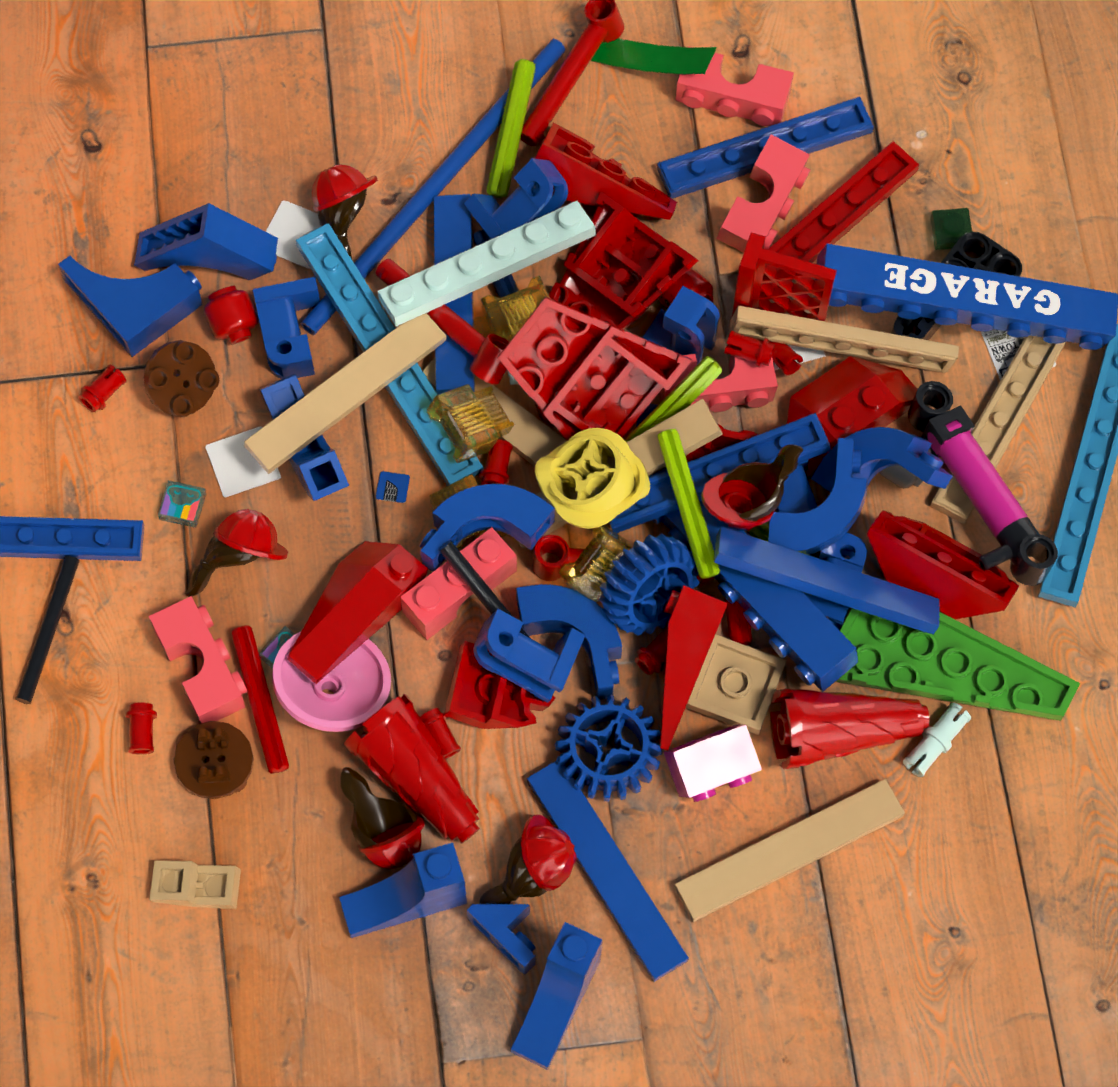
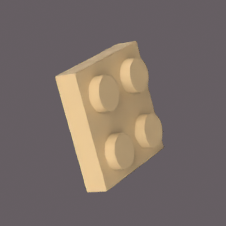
(736, 684)

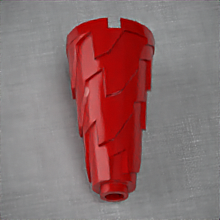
(837, 724)
(411, 764)

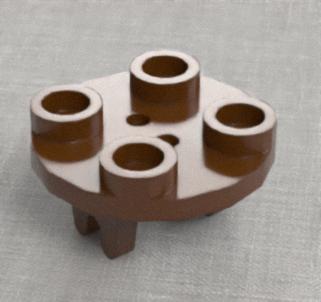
(192, 365)
(213, 778)

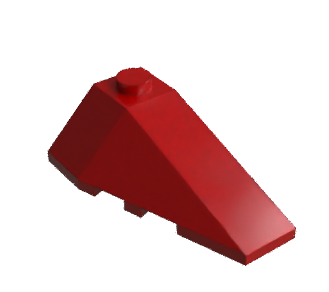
(589, 175)
(355, 605)
(689, 638)

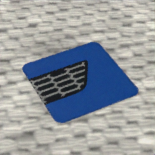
(392, 487)

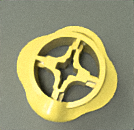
(600, 489)

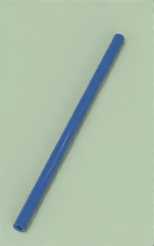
(432, 187)

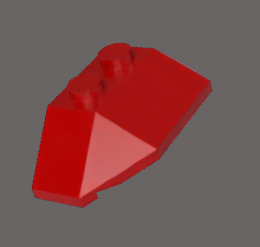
(852, 399)
(939, 567)

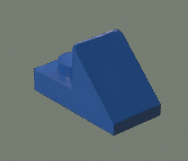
(497, 924)

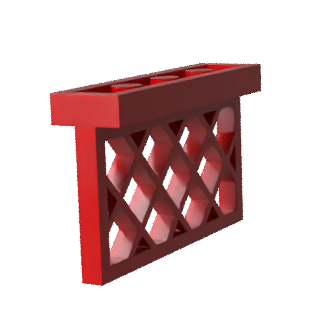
(758, 272)

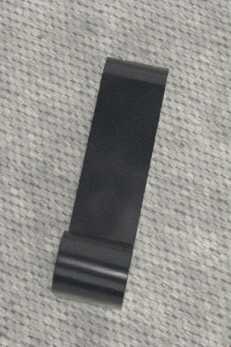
(991, 258)

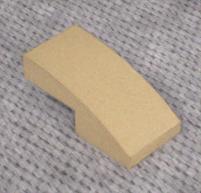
(195, 885)

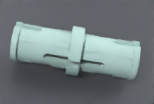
(936, 739)

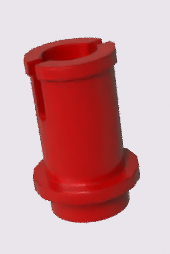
(750, 348)
(785, 358)
(101, 389)
(497, 464)
(653, 656)
(141, 728)
(440, 731)

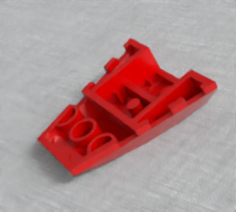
(620, 267)
(587, 369)

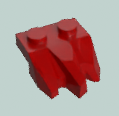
(487, 698)

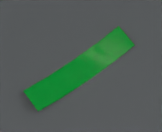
(654, 57)

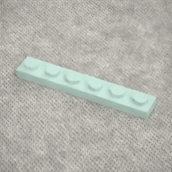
(486, 263)

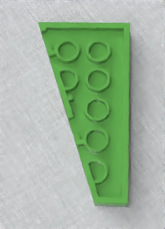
(953, 667)

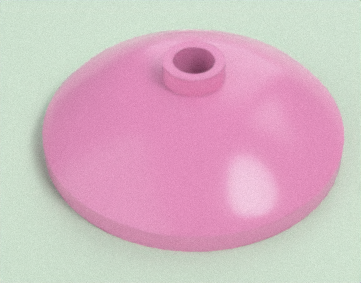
(358, 685)

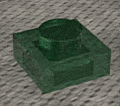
(949, 226)

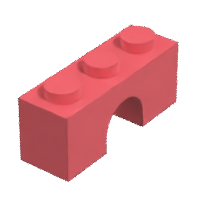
(757, 100)
(778, 170)
(743, 385)
(439, 595)
(185, 631)

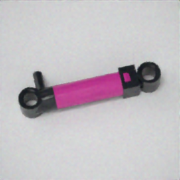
(953, 441)

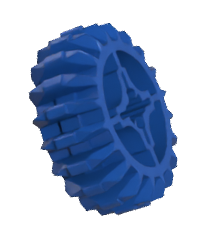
(644, 581)
(596, 740)

